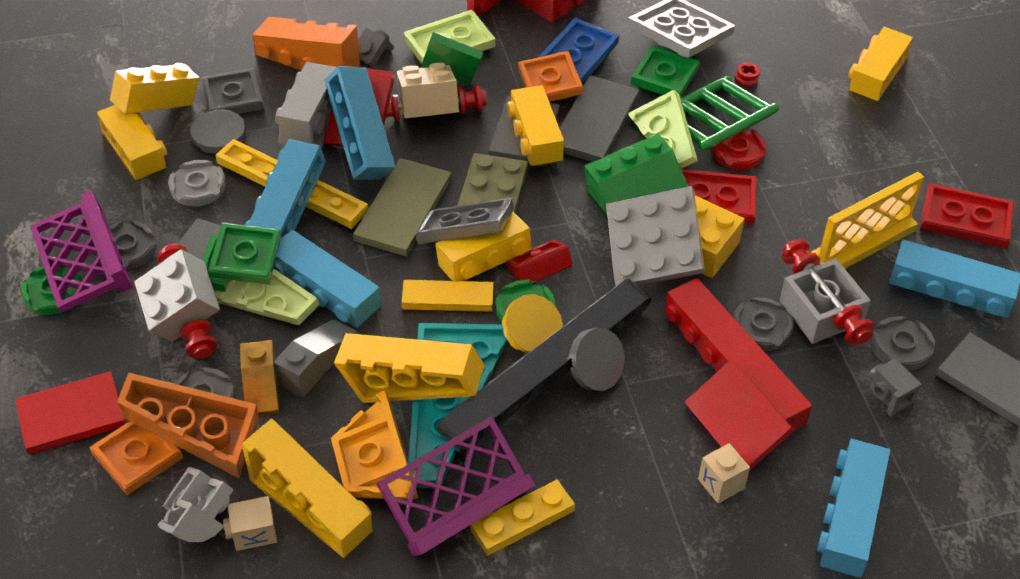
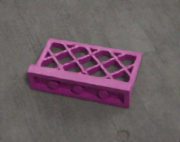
(105, 248)
(468, 512)

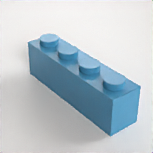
(359, 123)
(288, 187)
(955, 278)
(328, 279)
(854, 509)

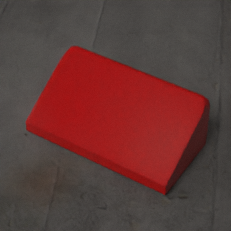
(540, 261)

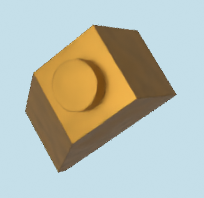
(259, 376)

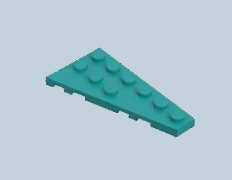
(428, 413)

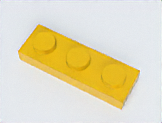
(522, 517)

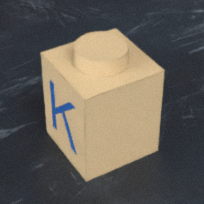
(723, 473)
(250, 523)

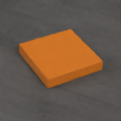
(555, 73)
(134, 456)

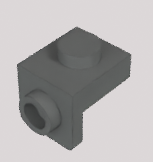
(372, 45)

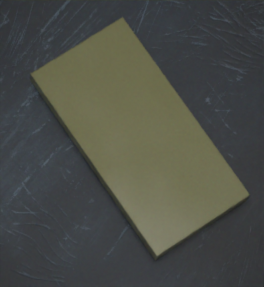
(402, 206)

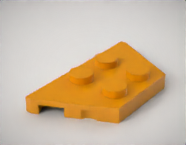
(371, 451)

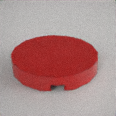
(740, 151)

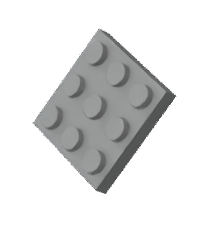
(681, 26)
(655, 237)

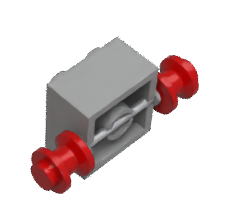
(823, 297)
(179, 300)

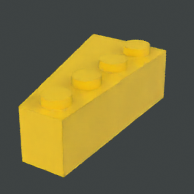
(408, 368)
(305, 489)

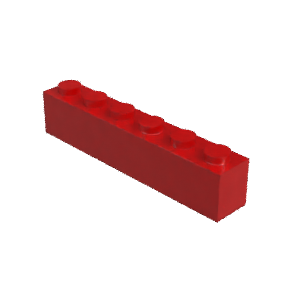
(723, 339)

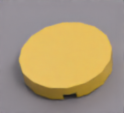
(530, 322)

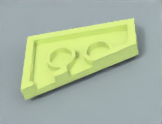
(668, 119)
(278, 300)

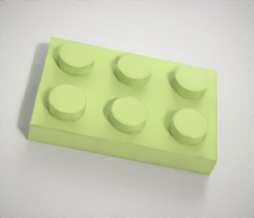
(461, 27)

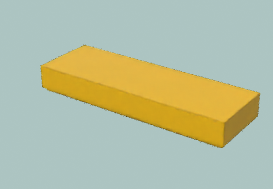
(447, 295)

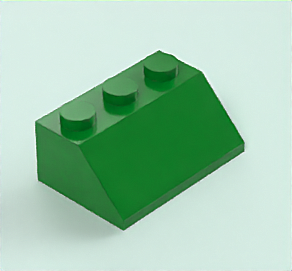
(634, 172)

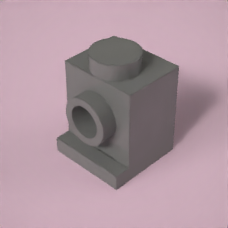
(894, 386)

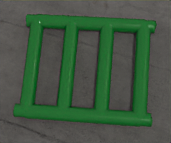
(724, 131)

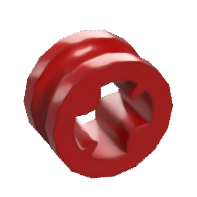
(747, 74)

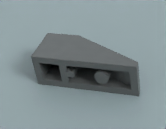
(310, 357)

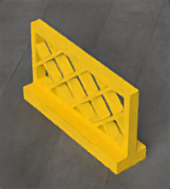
(871, 223)

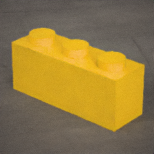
(879, 63)
(154, 88)
(536, 125)
(133, 141)
(476, 254)

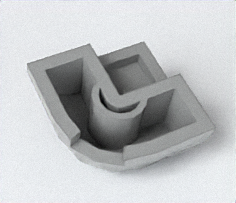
(194, 506)

